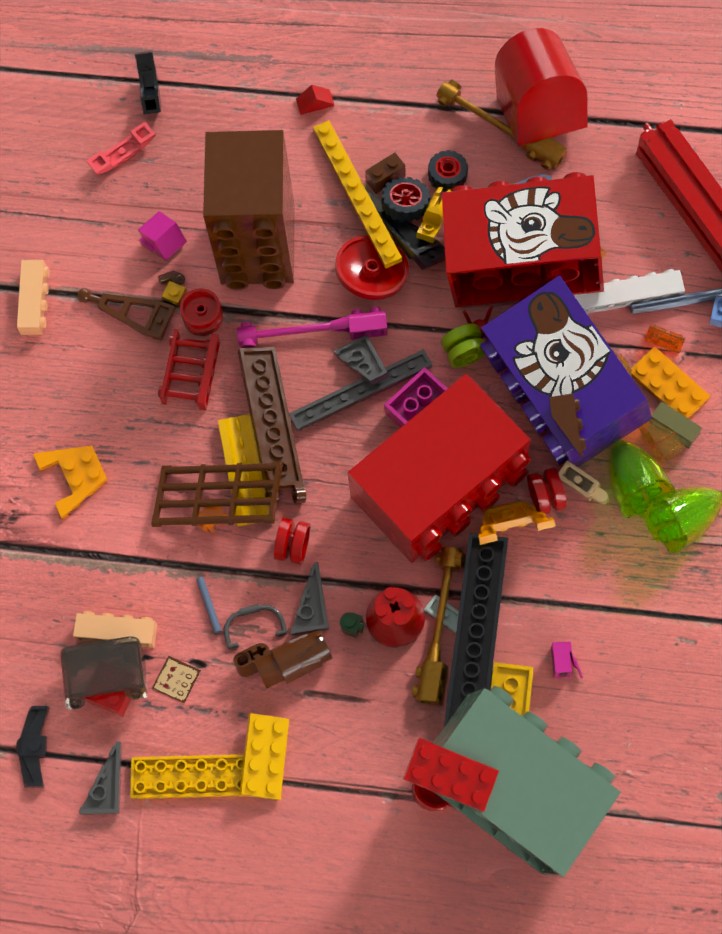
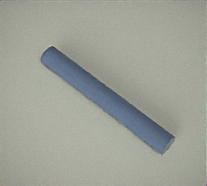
(208, 604)

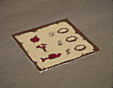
(176, 679)

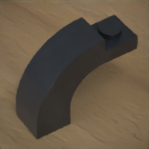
(149, 82)

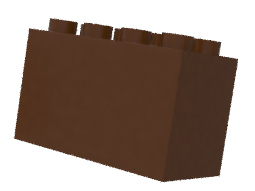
(249, 207)

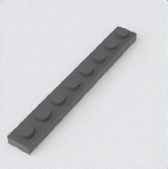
(358, 391)

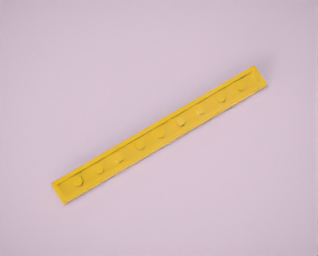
(357, 194)

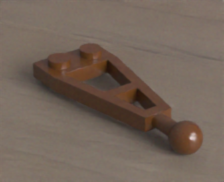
(157, 322)

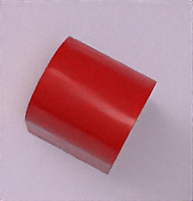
(539, 87)

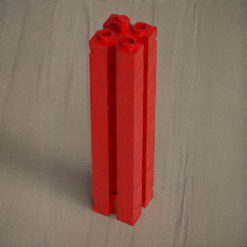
(685, 183)

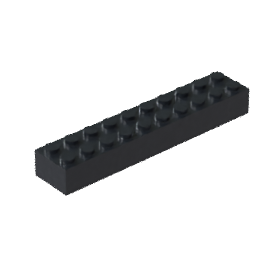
(477, 620)

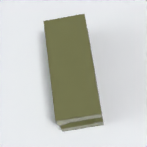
(681, 425)

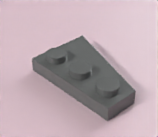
(363, 360)

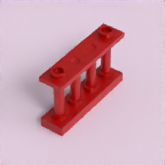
(204, 380)

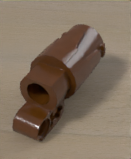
(284, 662)

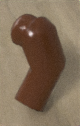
(172, 276)

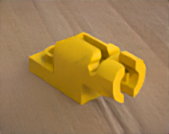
(432, 218)

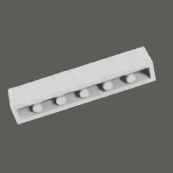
(633, 290)

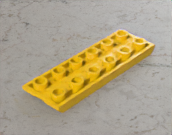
(240, 447)
(186, 776)

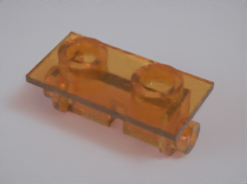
(659, 337)

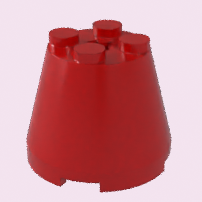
(392, 626)

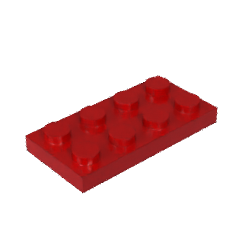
(451, 774)

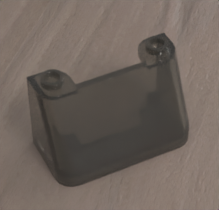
(103, 669)

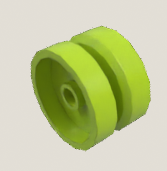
(463, 345)

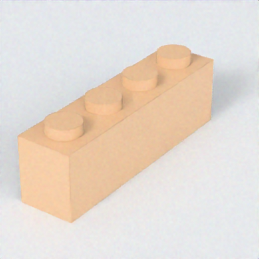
(32, 297)
(105, 627)

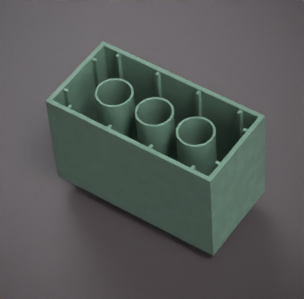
(543, 795)

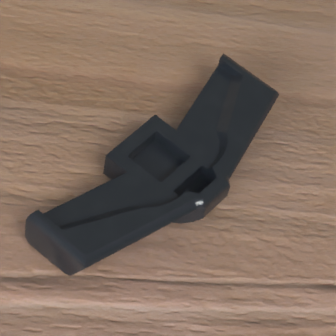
(32, 746)

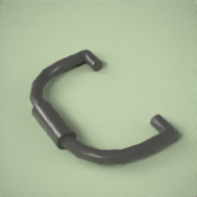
(249, 610)

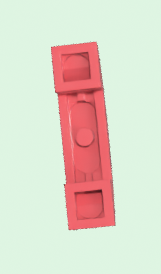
(122, 151)

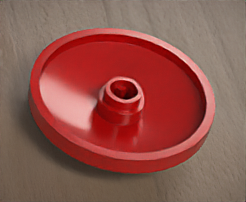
(363, 272)

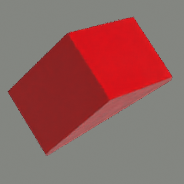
(314, 99)

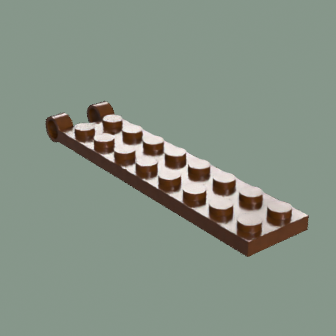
(271, 418)

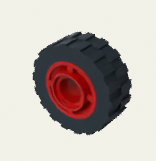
(449, 161)

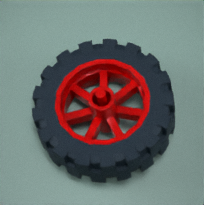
(404, 207)

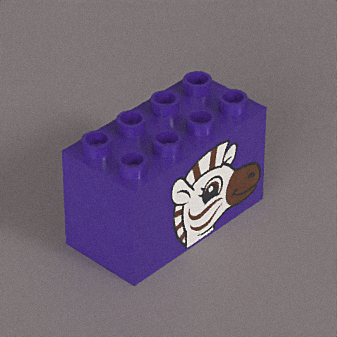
(559, 351)

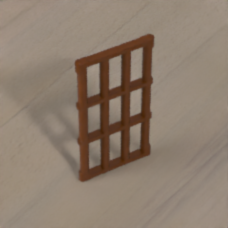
(232, 502)

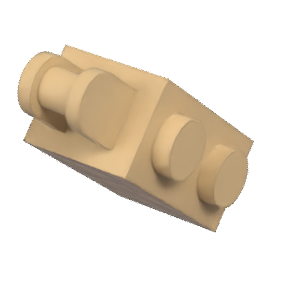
(582, 483)

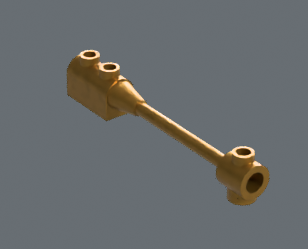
(546, 150)
(433, 671)

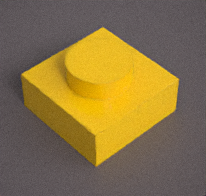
(174, 293)

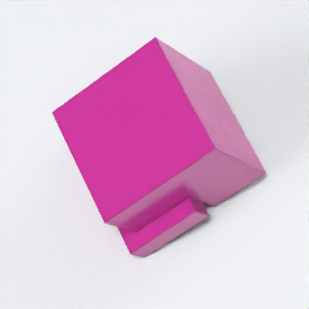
(161, 235)

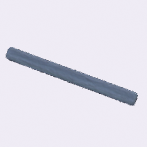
(675, 301)

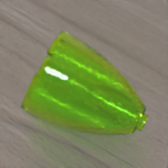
(632, 471)
(692, 509)

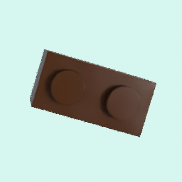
(384, 172)

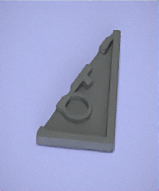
(312, 611)
(105, 794)

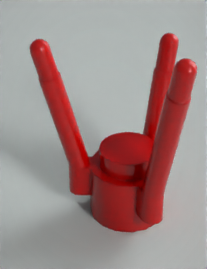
(479, 322)

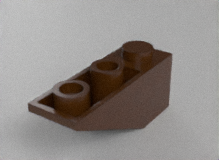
(565, 415)

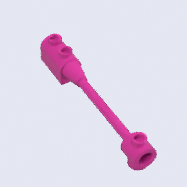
(358, 324)

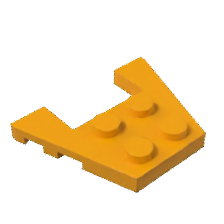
(81, 471)
(511, 515)

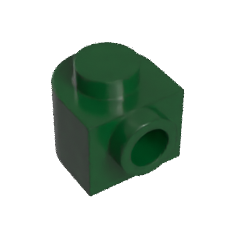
(351, 624)

